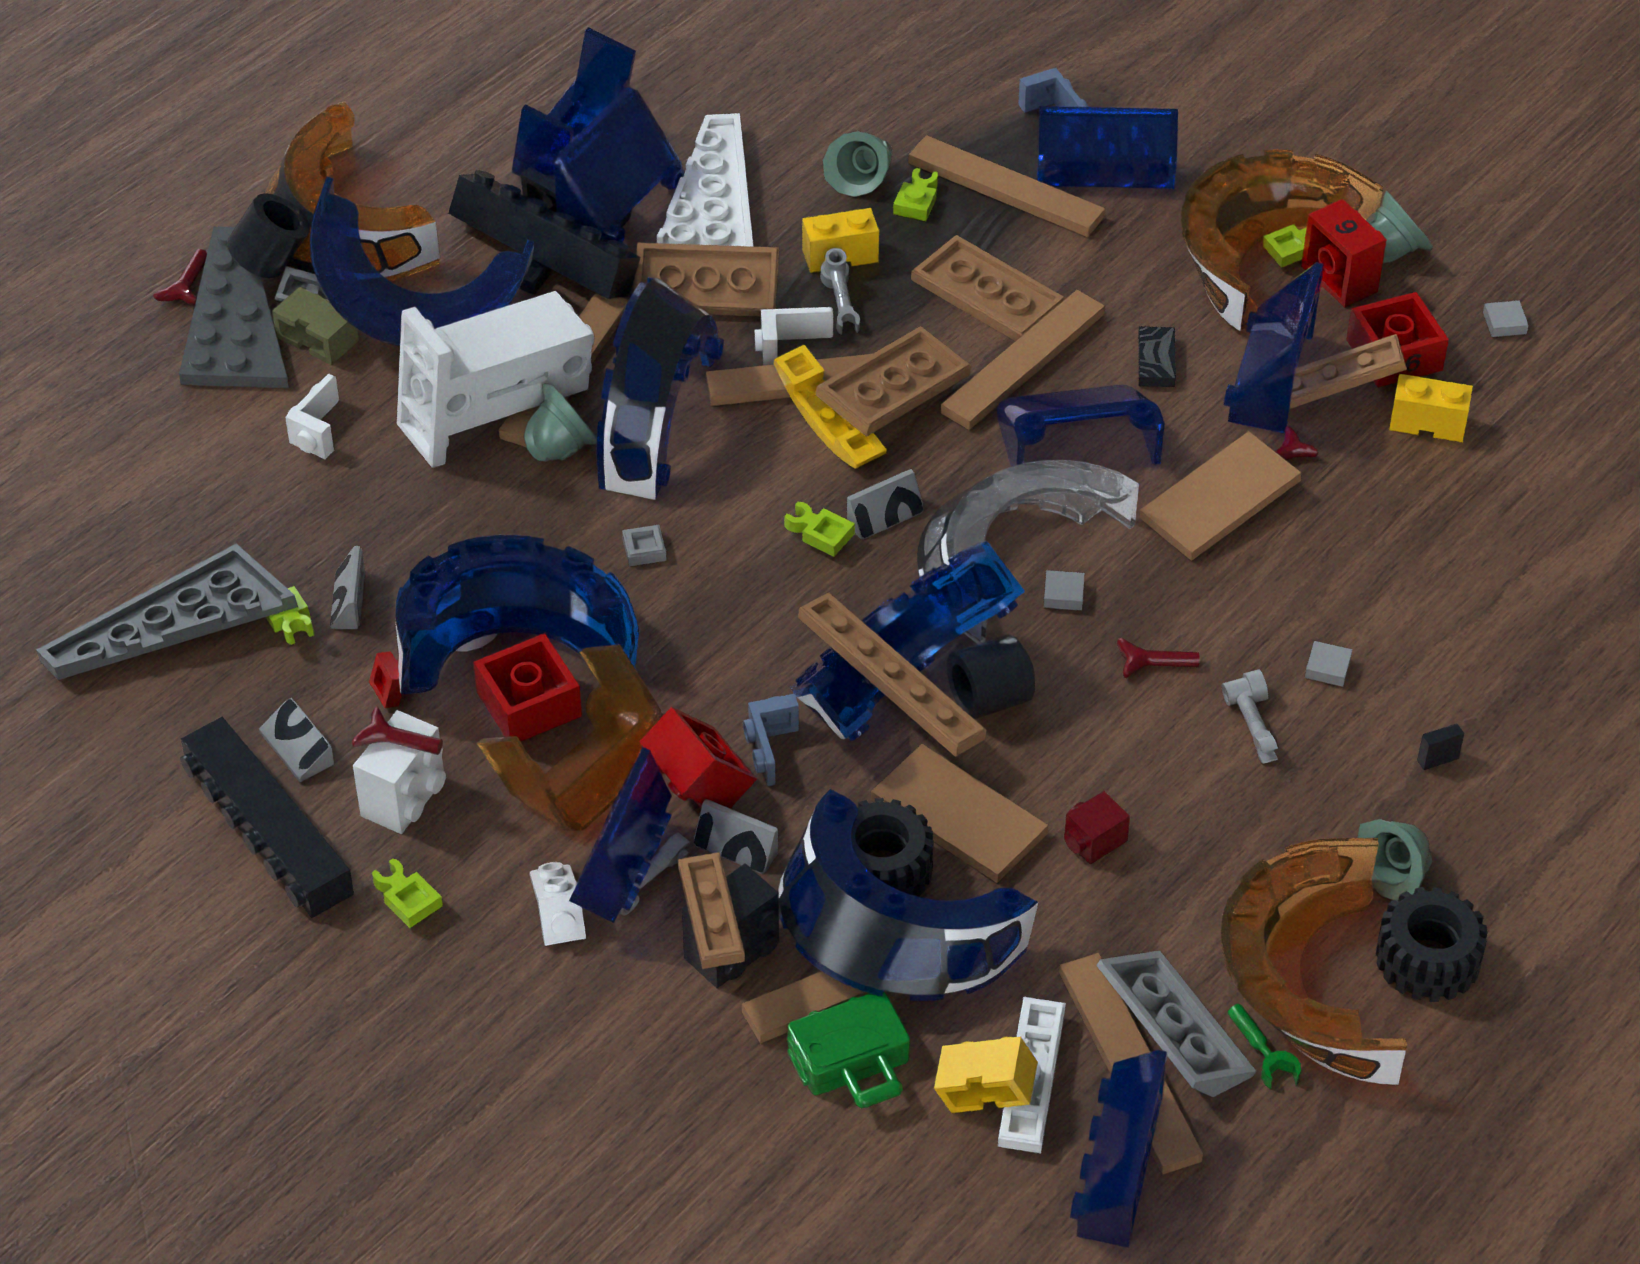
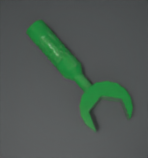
(1273, 1060)

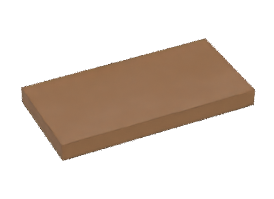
(715, 276)
(986, 287)
(893, 381)
(1220, 495)
(963, 812)

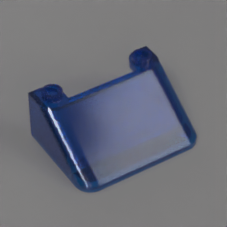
(614, 165)
(1273, 353)
(1025, 417)

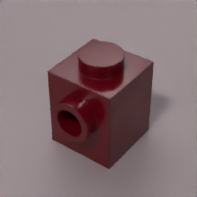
(1096, 827)

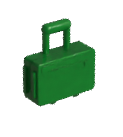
(850, 1045)

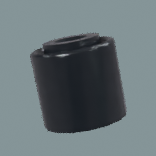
(268, 235)
(991, 676)

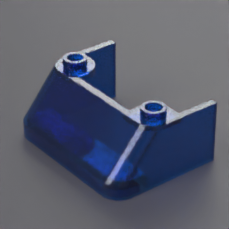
(601, 77)

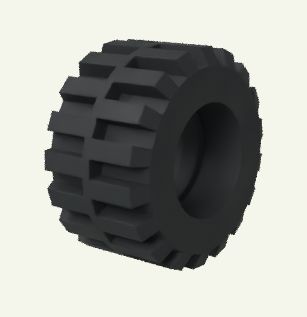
(896, 830)
(1424, 969)

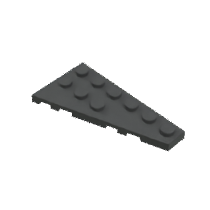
(231, 327)
(197, 602)

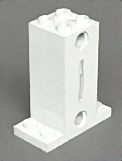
(486, 368)

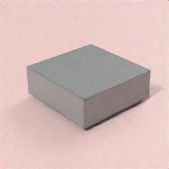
(1505, 318)
(644, 545)
(1064, 590)
(1328, 663)

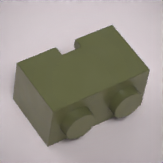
(314, 322)

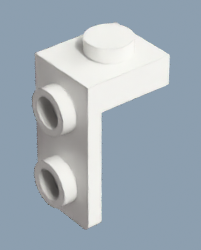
(791, 324)
(305, 423)
(559, 917)

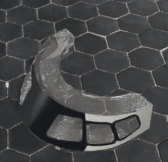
(1057, 486)

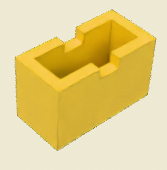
(850, 230)
(1431, 407)
(986, 1072)

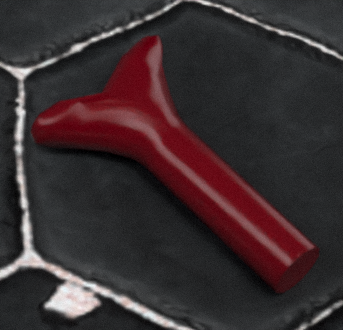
(181, 287)
(1293, 447)
(1138, 657)
(381, 731)

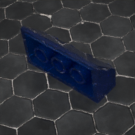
(1107, 147)
(625, 842)
(1121, 1149)

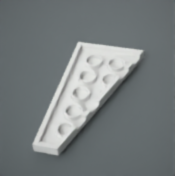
(713, 194)

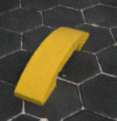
(800, 377)

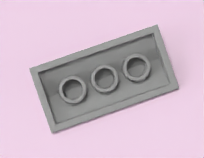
(1178, 1021)

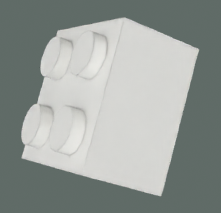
(396, 779)

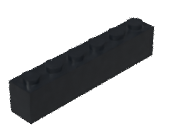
(558, 241)
(266, 817)

